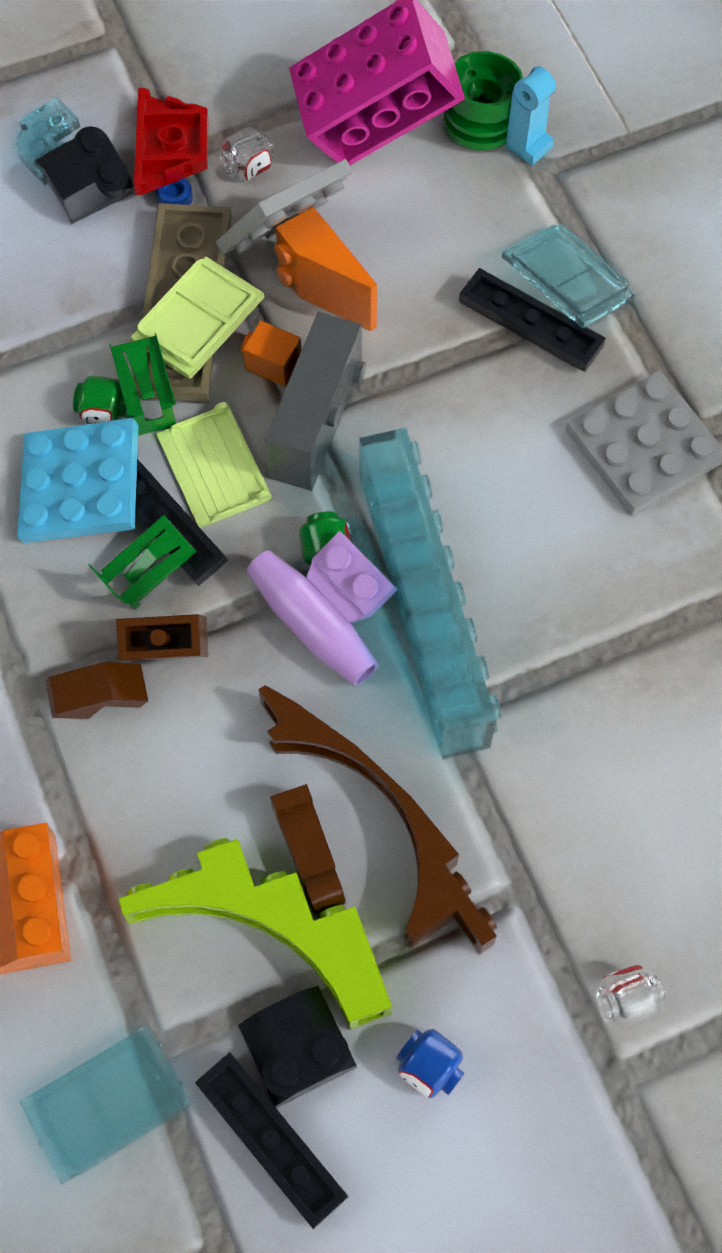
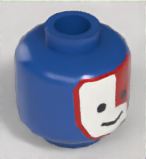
(430, 1063)

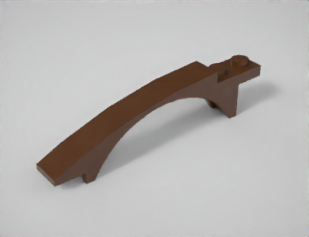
(439, 892)

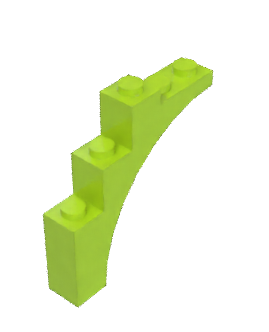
(278, 907)

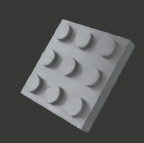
(283, 206)
(645, 442)

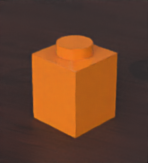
(271, 352)

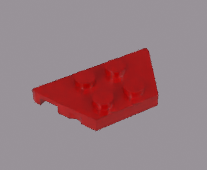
(168, 141)

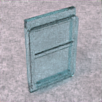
(570, 274)
(105, 1104)

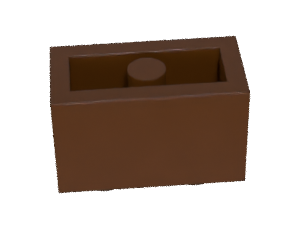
(162, 637)

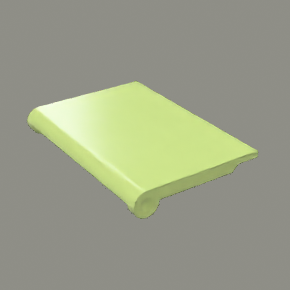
(213, 465)

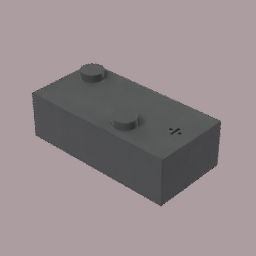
(314, 401)

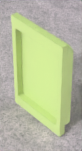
(198, 315)

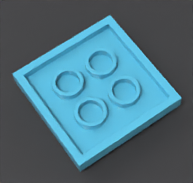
(78, 481)

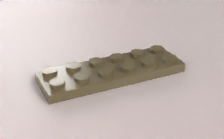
(179, 240)

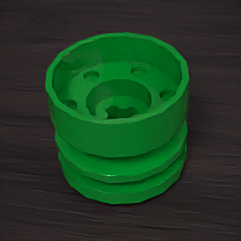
(488, 87)

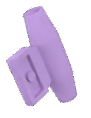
(322, 606)

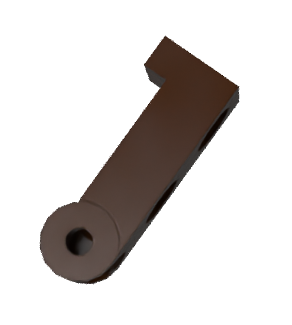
(308, 847)

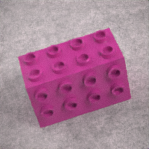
(376, 82)

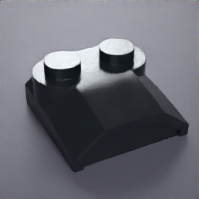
(86, 173)
(296, 1045)

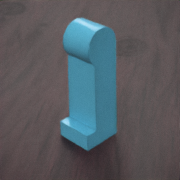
(529, 116)

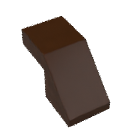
(90, 688)

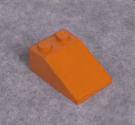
(324, 269)

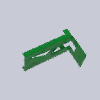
(138, 361)
(159, 547)

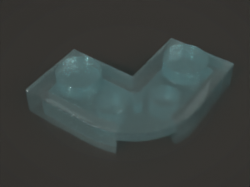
(42, 131)

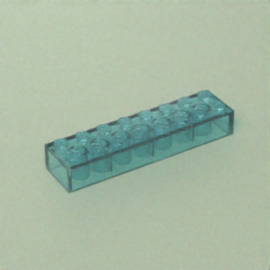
(427, 595)

